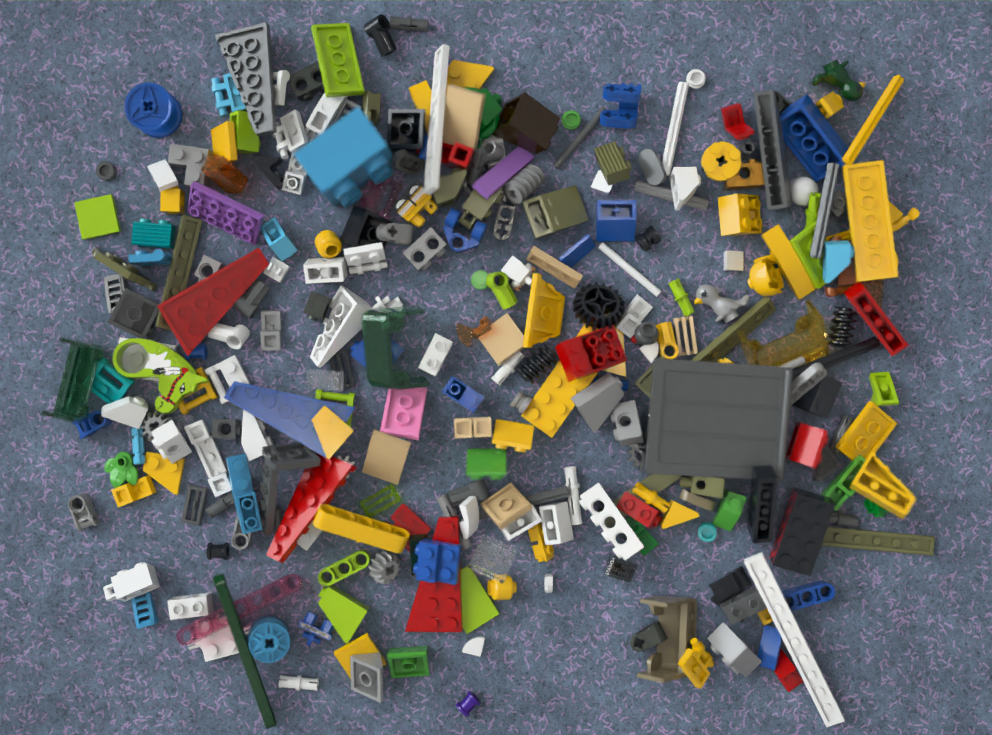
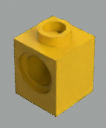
(172, 201)

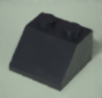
(406, 129)
(361, 228)
(820, 397)

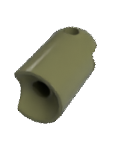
(371, 106)

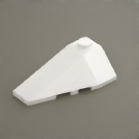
(341, 326)

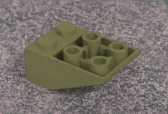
(554, 212)

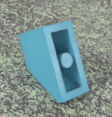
(278, 239)
(836, 258)

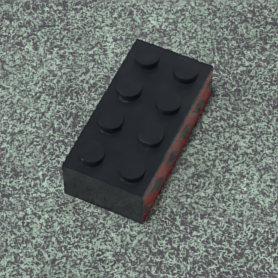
(802, 531)

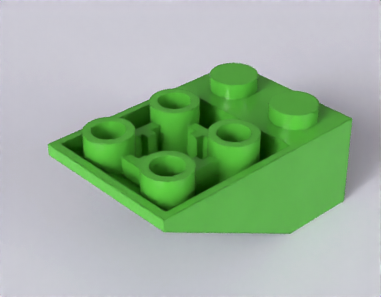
(486, 463)

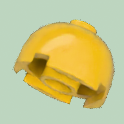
(765, 278)

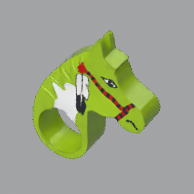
(174, 372)

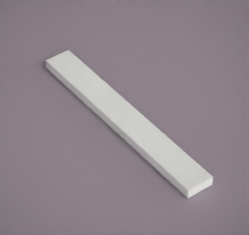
(436, 120)

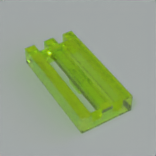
(394, 493)

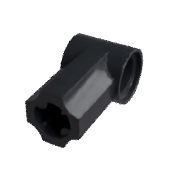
(378, 30)

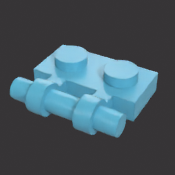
(233, 94)

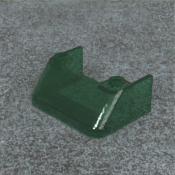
(376, 332)
(76, 381)

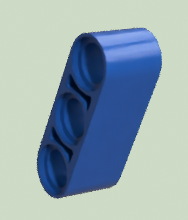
(814, 594)

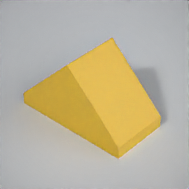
(677, 514)

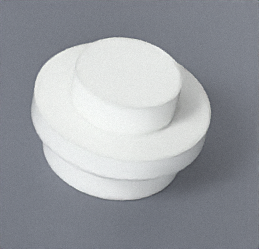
(695, 79)

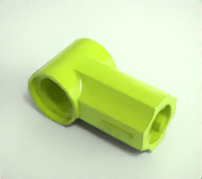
(503, 290)

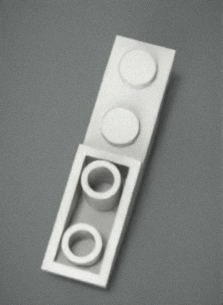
(323, 116)

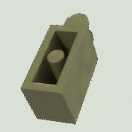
(479, 207)

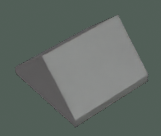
(367, 675)

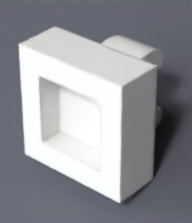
(276, 269)

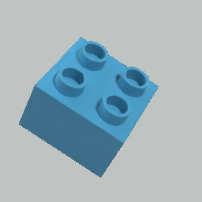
(346, 159)

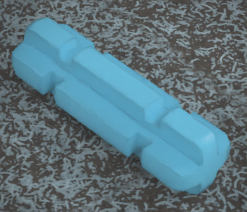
(138, 446)

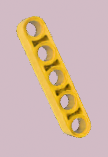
(361, 528)

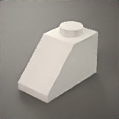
(683, 184)
(126, 411)
(522, 524)

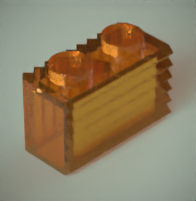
(224, 174)

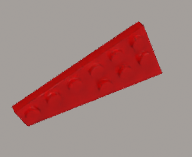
(202, 305)
(314, 488)
(439, 604)

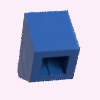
(462, 394)

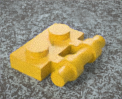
(695, 663)

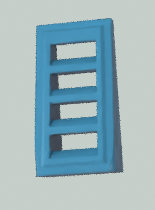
(137, 611)

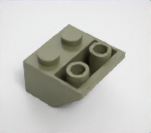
(450, 188)

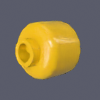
(328, 244)
(501, 591)

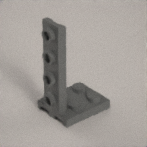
(280, 458)

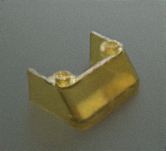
(806, 341)

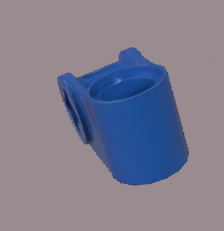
(91, 424)

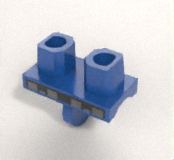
(308, 624)

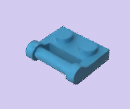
(143, 258)

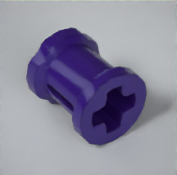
(468, 703)

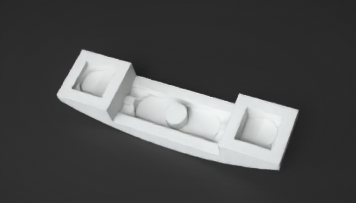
(210, 457)

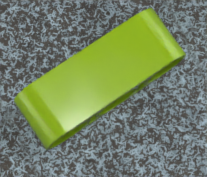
(338, 574)

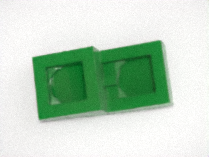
(643, 535)

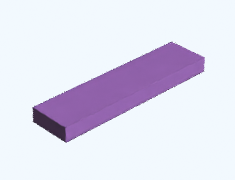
(503, 172)

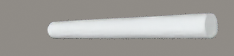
(629, 269)

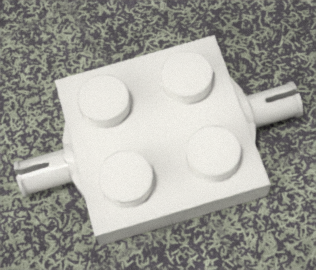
(218, 644)

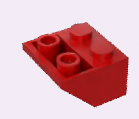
(807, 445)

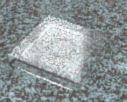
(492, 558)

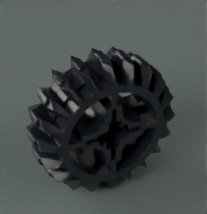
(593, 311)

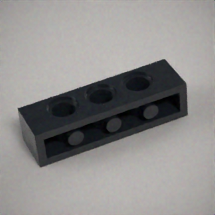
(762, 503)

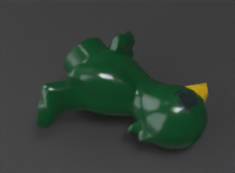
(837, 76)

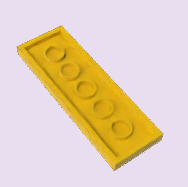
(870, 221)
(553, 400)

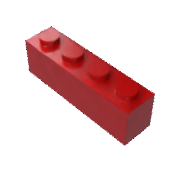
(875, 318)

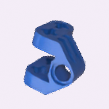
(627, 112)
(450, 225)

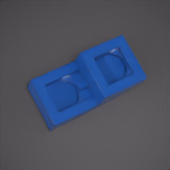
(769, 648)

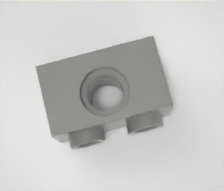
(632, 433)

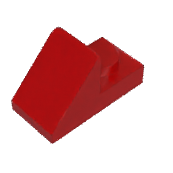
(787, 673)

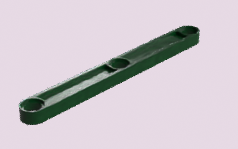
(244, 651)

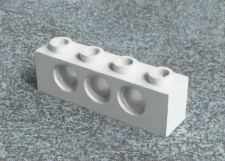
(632, 543)

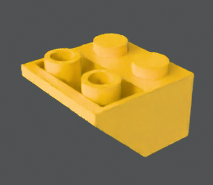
(739, 215)
(513, 434)

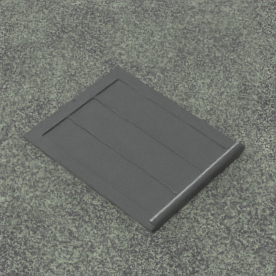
(717, 418)

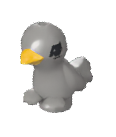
(723, 307)

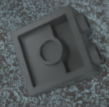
(134, 313)

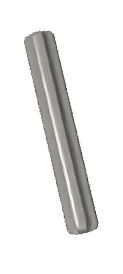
(666, 194)

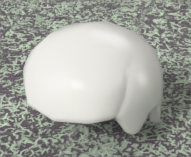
(801, 188)

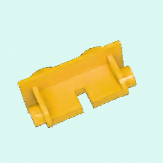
(541, 551)

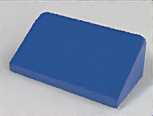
(577, 251)

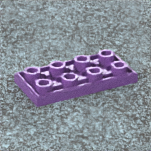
(224, 213)

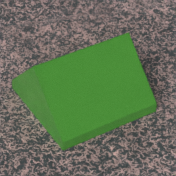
(408, 661)

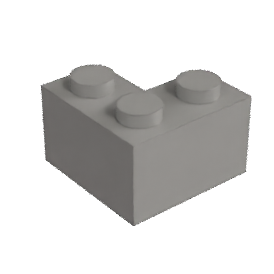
(192, 159)
(735, 652)

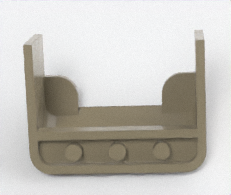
(679, 622)

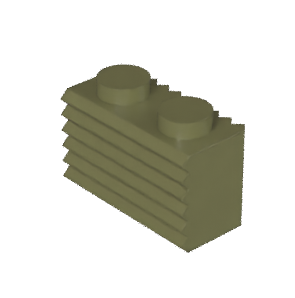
(612, 163)

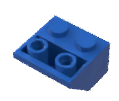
(615, 220)

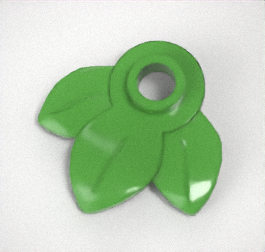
(121, 472)

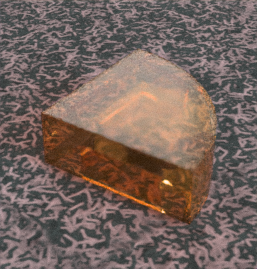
(484, 327)
(464, 334)

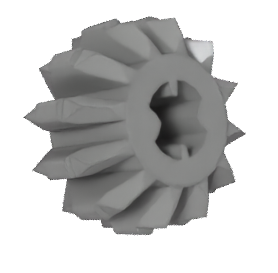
(151, 420)
(385, 567)

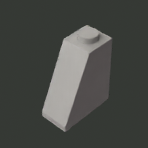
(598, 400)

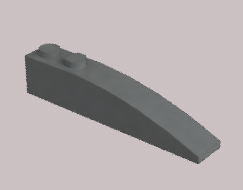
(772, 151)

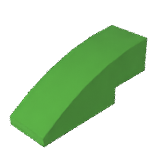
(839, 488)

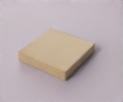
(503, 339)
(506, 506)

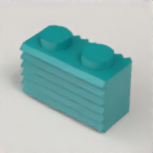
(153, 234)

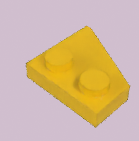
(330, 430)
(164, 471)

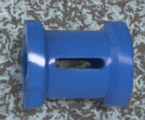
(199, 351)

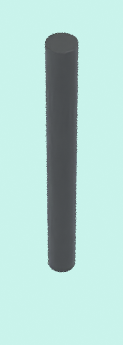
(579, 138)

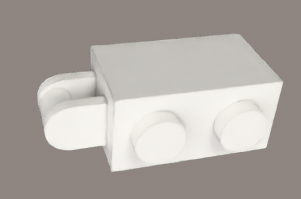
(132, 583)

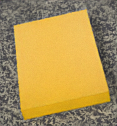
(866, 432)

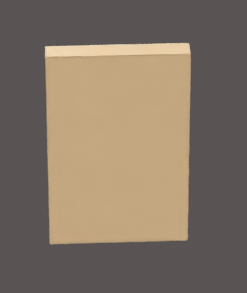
(462, 116)
(386, 457)

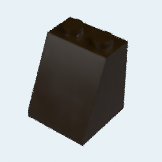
(527, 124)

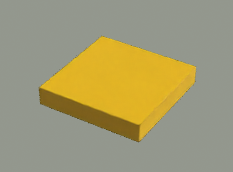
(224, 141)
(361, 645)

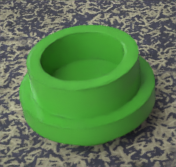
(571, 120)
(479, 279)

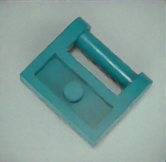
(105, 387)

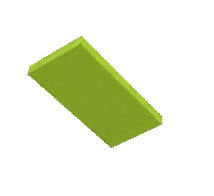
(337, 60)

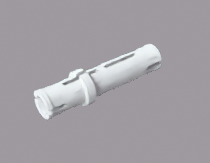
(573, 499)

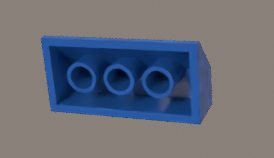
(811, 137)

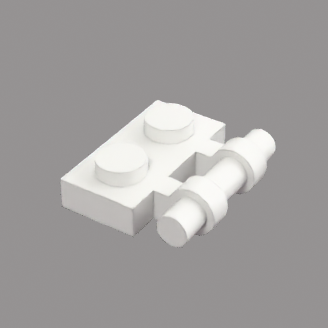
(294, 133)
(358, 256)

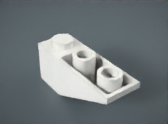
(254, 436)

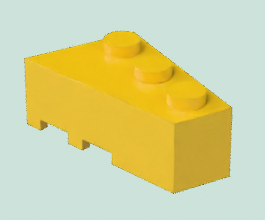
(882, 487)

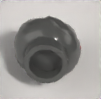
(645, 334)

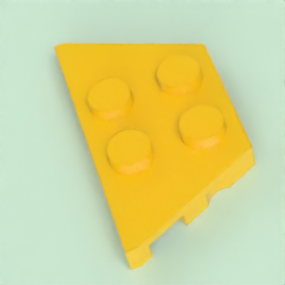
(467, 74)
(543, 313)

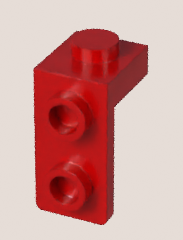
(734, 122)
(639, 510)

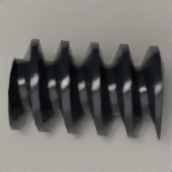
(842, 327)
(537, 364)

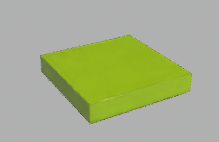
(97, 217)

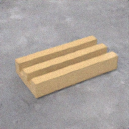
(692, 333)

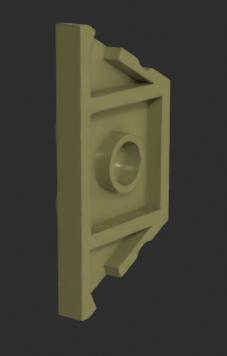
(126, 270)

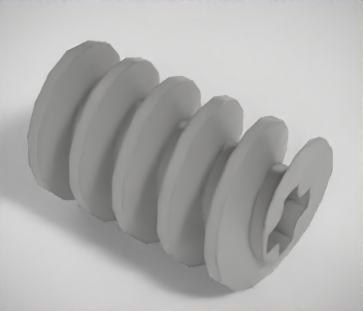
(524, 183)

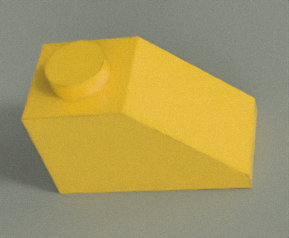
(830, 104)

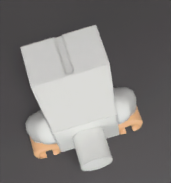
(518, 272)

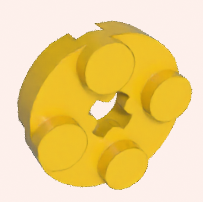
(718, 150)

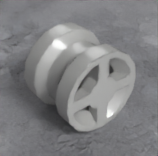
(521, 402)

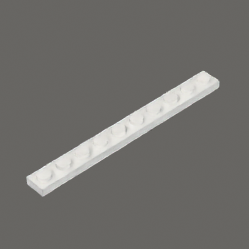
(794, 639)

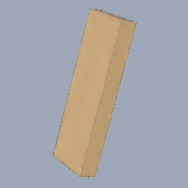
(554, 267)

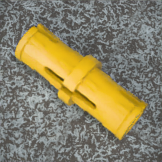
(651, 497)

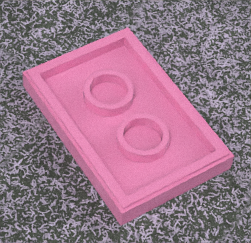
(404, 412)

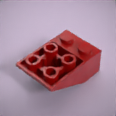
(590, 353)

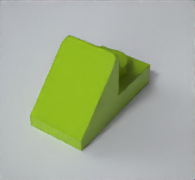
(883, 389)

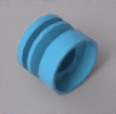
(267, 628)

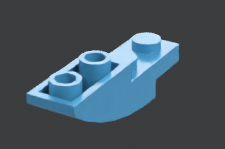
(243, 493)

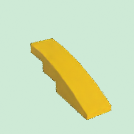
(788, 262)

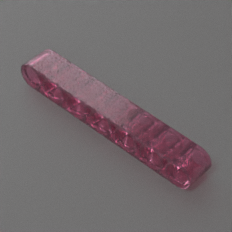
(250, 608)

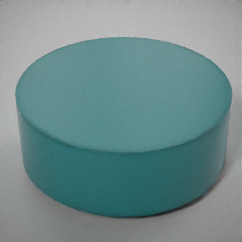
(707, 531)

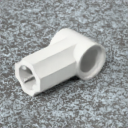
(233, 336)

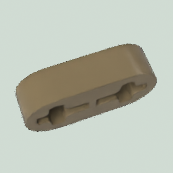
(697, 500)

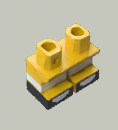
(411, 212)

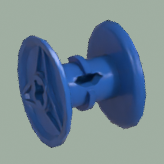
(153, 110)

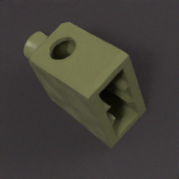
(713, 485)

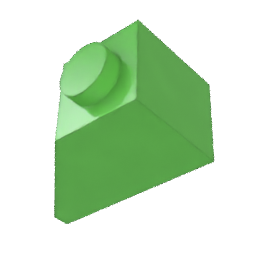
(729, 510)

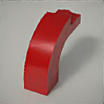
(455, 155)

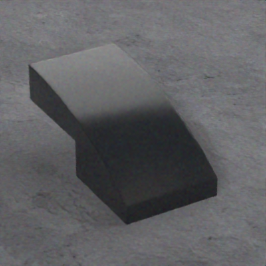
(730, 584)

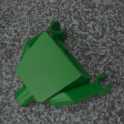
(490, 113)

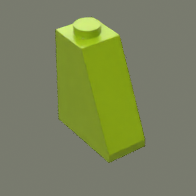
(342, 611)

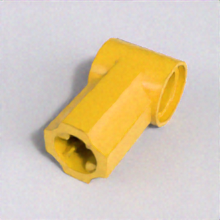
(666, 338)

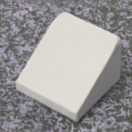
(600, 184)
(733, 261)

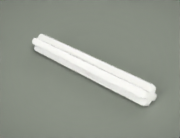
(674, 126)

